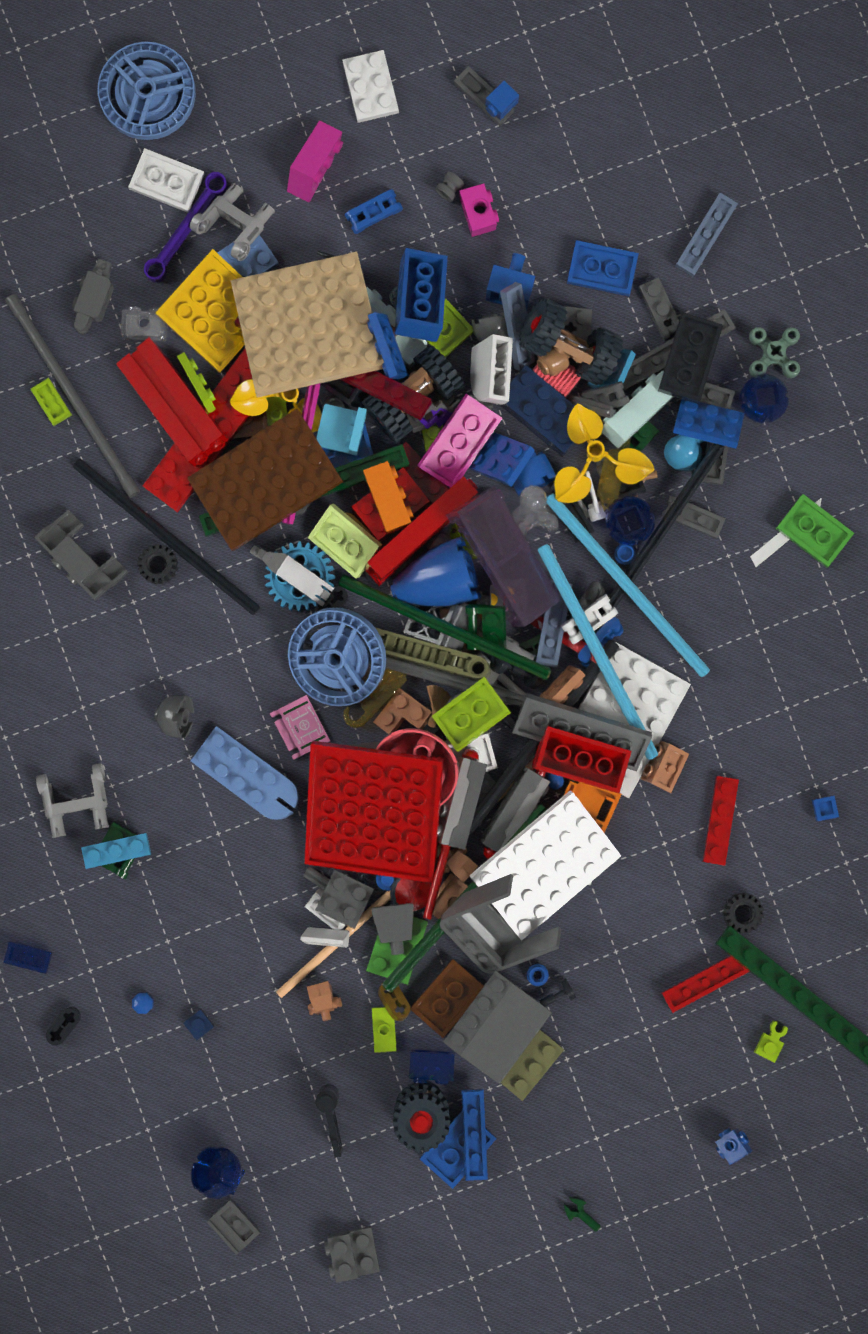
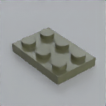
(532, 1065)

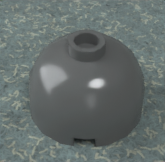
(489, 325)
(174, 716)

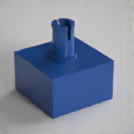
(503, 277)

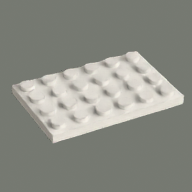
(652, 692)
(548, 864)

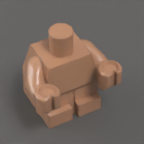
(459, 864)
(322, 1000)

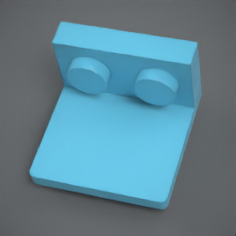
(341, 429)

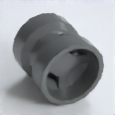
(449, 187)

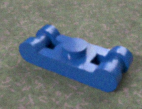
(373, 211)
(607, 632)

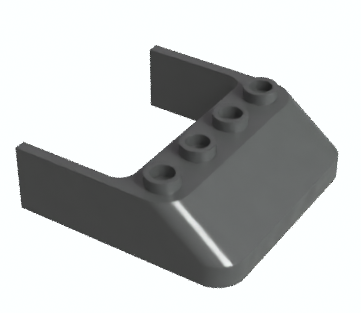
(486, 935)

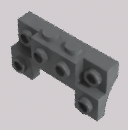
(80, 566)

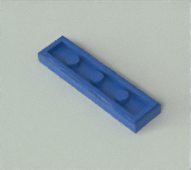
(474, 1134)

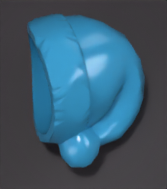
(683, 453)

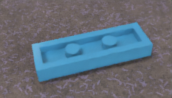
(116, 850)

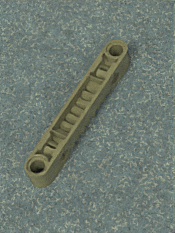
(433, 655)

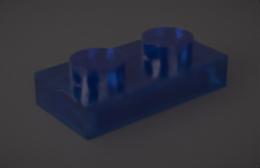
(28, 957)

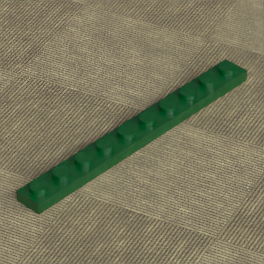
(350, 473)
(794, 993)

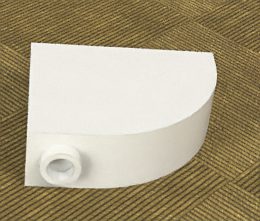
(491, 369)

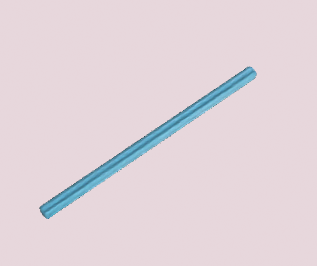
(627, 585)
(593, 643)

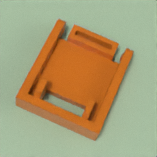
(592, 800)

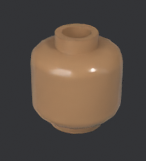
(553, 362)

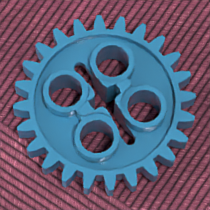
(313, 562)

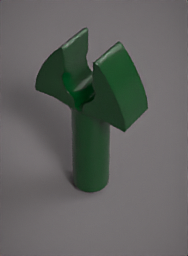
(585, 1217)

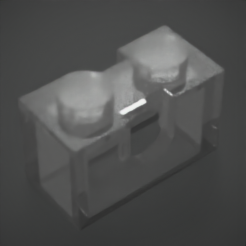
(131, 325)

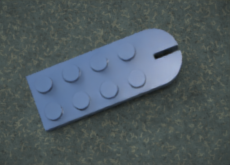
(246, 775)

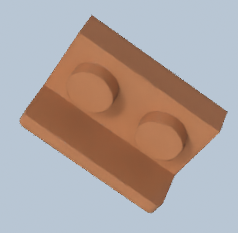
(665, 767)

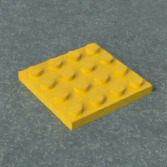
(205, 311)

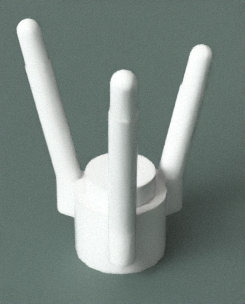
(595, 509)

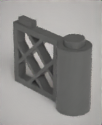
(455, 616)

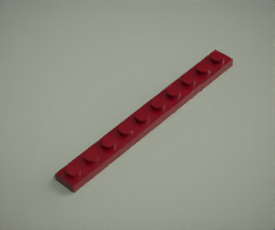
(387, 391)

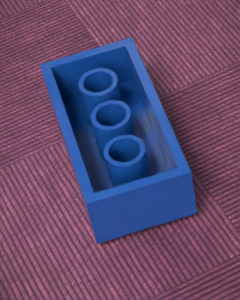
(421, 295)

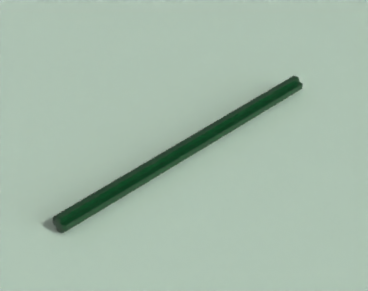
(445, 627)
(436, 932)

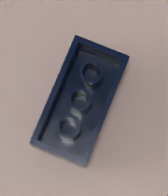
(540, 409)

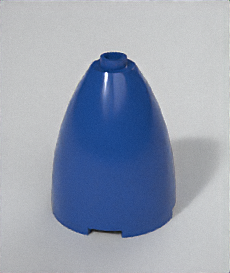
(438, 577)

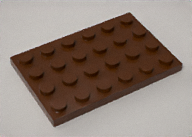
(265, 480)

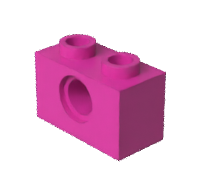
(477, 222)

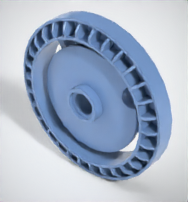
(150, 106)
(348, 646)

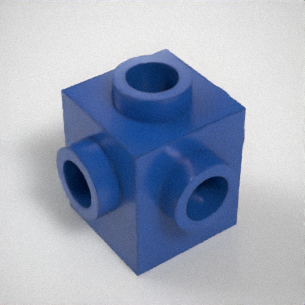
(740, 1144)

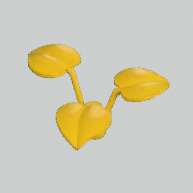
(247, 403)
(582, 427)

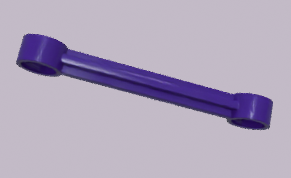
(184, 228)

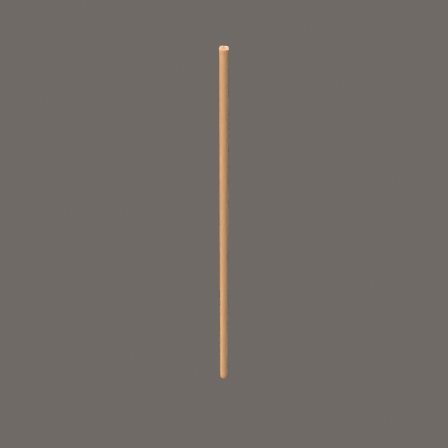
(366, 915)

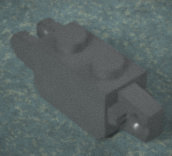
(93, 297)

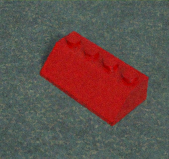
(581, 759)

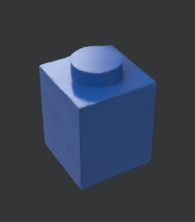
(501, 100)

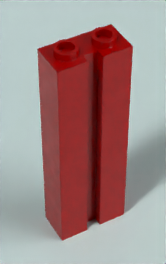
(172, 402)
(419, 532)

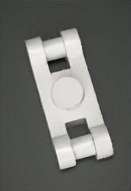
(593, 617)

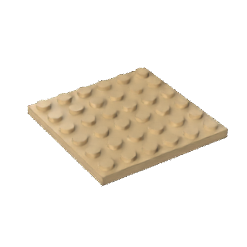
(306, 324)

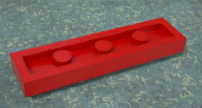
(720, 820)
(703, 983)

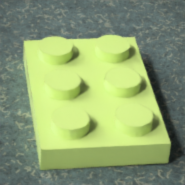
(344, 540)

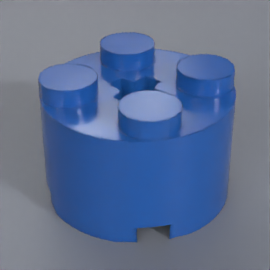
(536, 472)

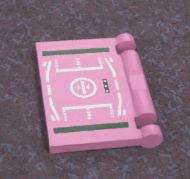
(299, 726)

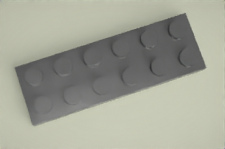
(540, 712)

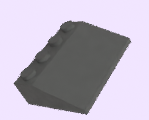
(497, 1027)

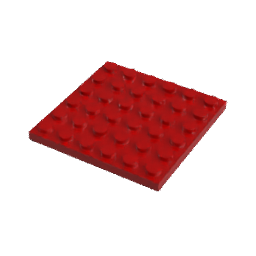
(373, 811)

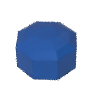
(142, 1003)

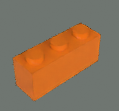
(388, 497)

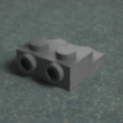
(352, 1254)

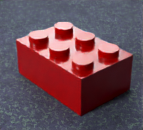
(368, 514)

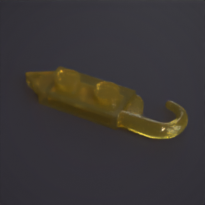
(609, 484)
(387, 687)

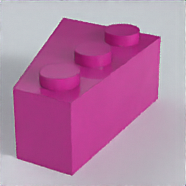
(314, 160)

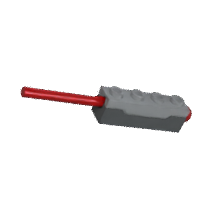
(514, 809)
(457, 817)

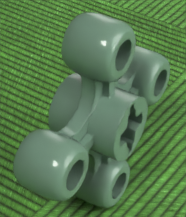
(769, 346)

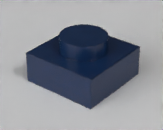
(198, 1024)

